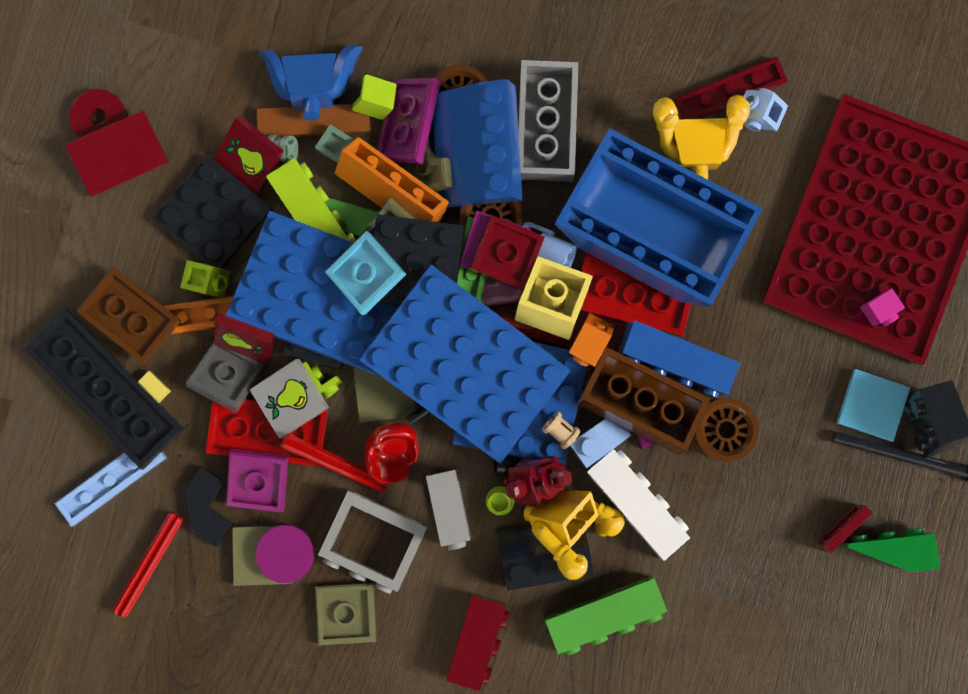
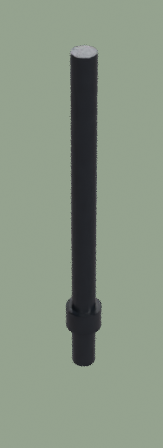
(900, 454)

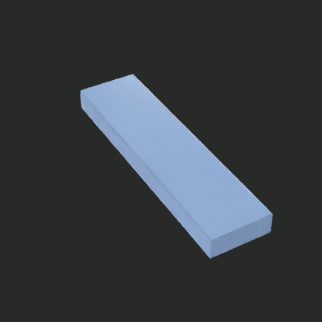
(102, 487)

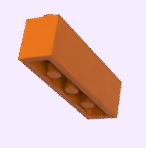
(383, 179)

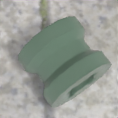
(288, 145)

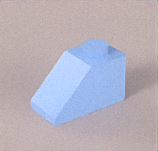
(598, 442)

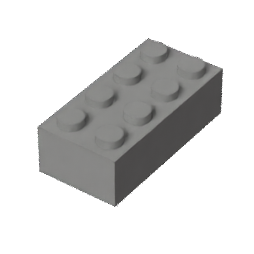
(547, 120)

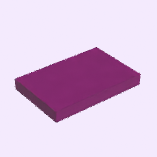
(409, 123)

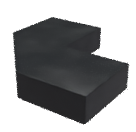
(199, 497)

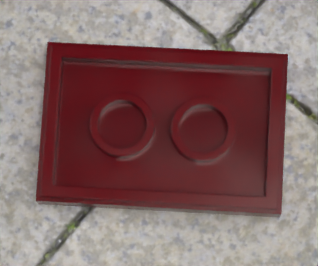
(117, 153)

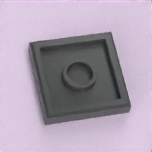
(225, 377)

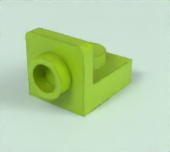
(205, 279)
(326, 389)

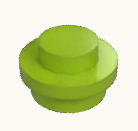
(498, 502)

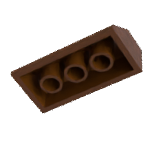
(643, 401)

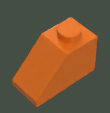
(591, 340)

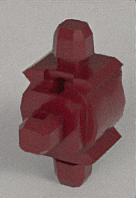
(536, 480)

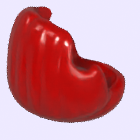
(391, 452)

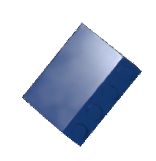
(481, 137)

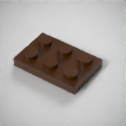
(129, 316)

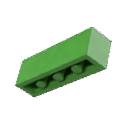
(605, 615)

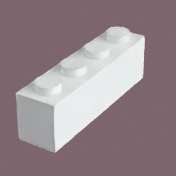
(637, 504)

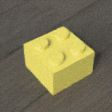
(553, 298)

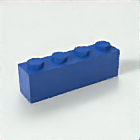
(679, 359)

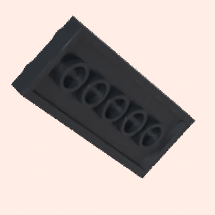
(104, 389)

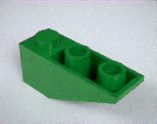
(908, 552)

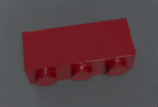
(477, 642)

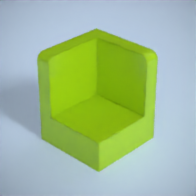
(376, 97)

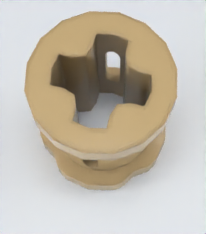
(560, 430)

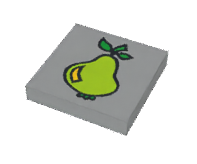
(289, 398)

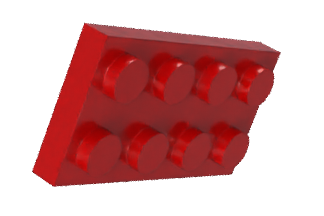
(628, 299)
(253, 432)

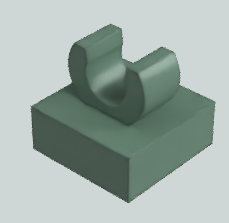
(333, 143)

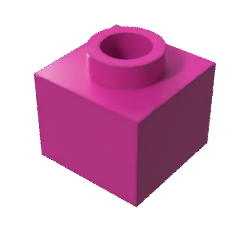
(883, 308)

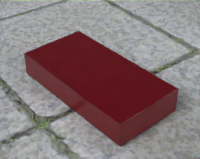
(844, 528)

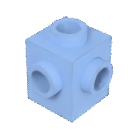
(765, 110)

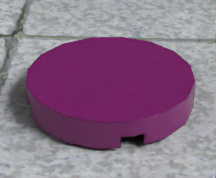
(285, 554)

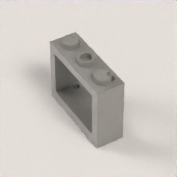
(362, 571)

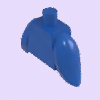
(311, 79)

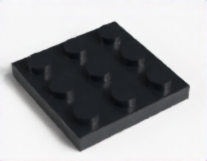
(212, 213)
(414, 247)

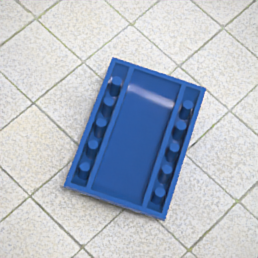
(657, 220)

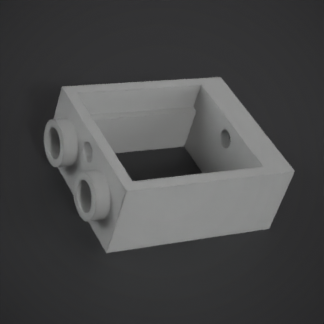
(449, 509)

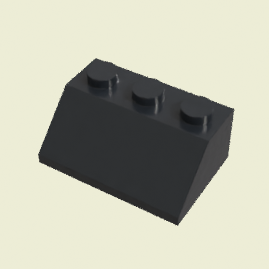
(529, 562)

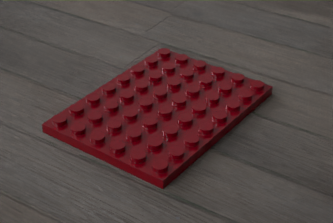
(874, 218)

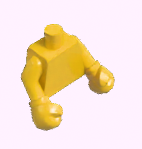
(699, 142)
(564, 519)

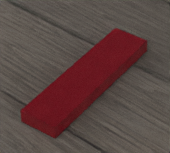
(714, 96)

